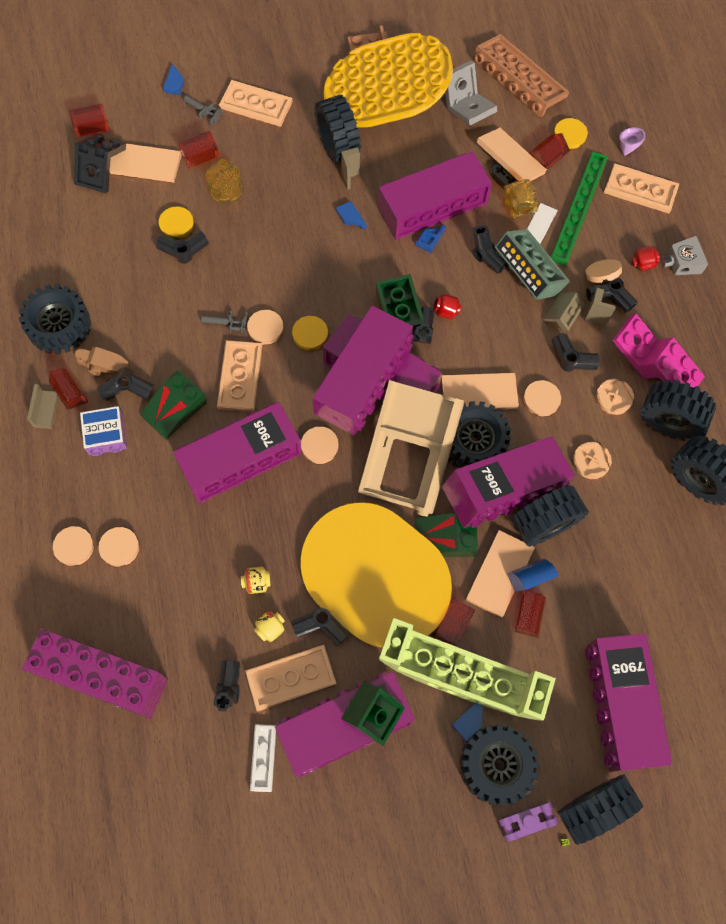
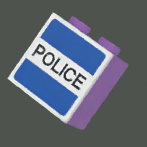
(103, 431)

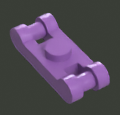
(528, 822)

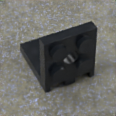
(95, 153)

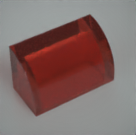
(89, 120)
(199, 149)
(550, 150)
(66, 388)
(530, 613)
(454, 623)

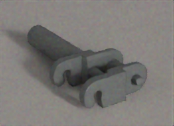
(205, 110)
(227, 321)

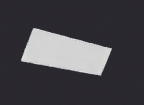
(541, 221)

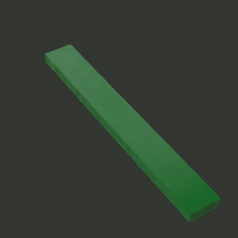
(578, 208)

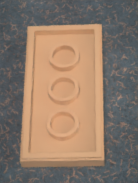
(255, 103)
(511, 155)
(146, 163)
(641, 188)
(239, 376)
(489, 388)
(492, 586)
(290, 677)

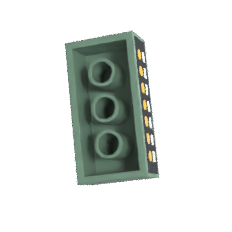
(531, 264)

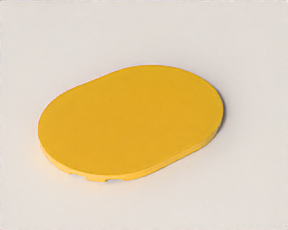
(392, 78)
(373, 569)

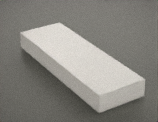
(263, 758)

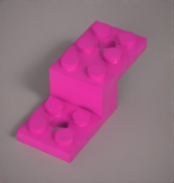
(655, 357)

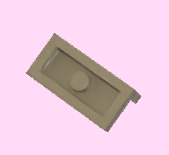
(350, 165)
(565, 310)
(599, 312)
(42, 408)

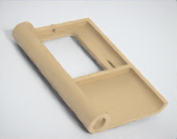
(421, 420)

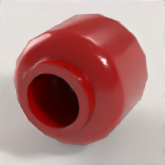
(646, 258)
(447, 306)

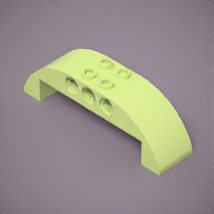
(466, 673)

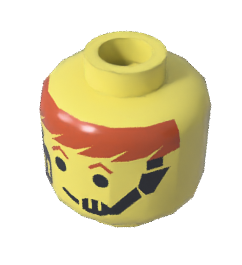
(256, 580)
(269, 626)

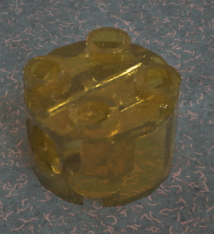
(224, 181)
(520, 198)

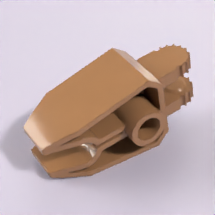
(100, 361)

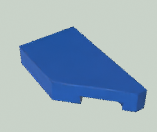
(174, 82)
(350, 215)
(429, 238)
(469, 722)

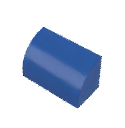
(532, 575)

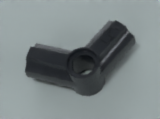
(190, 246)
(486, 250)
(620, 295)
(425, 331)
(580, 360)
(134, 384)
(309, 623)
(228, 688)

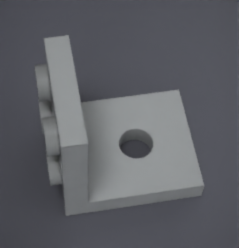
(465, 100)

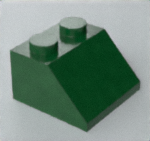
(373, 712)

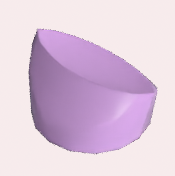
(631, 139)

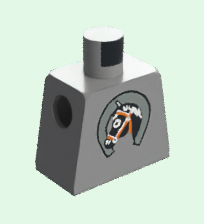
(685, 257)

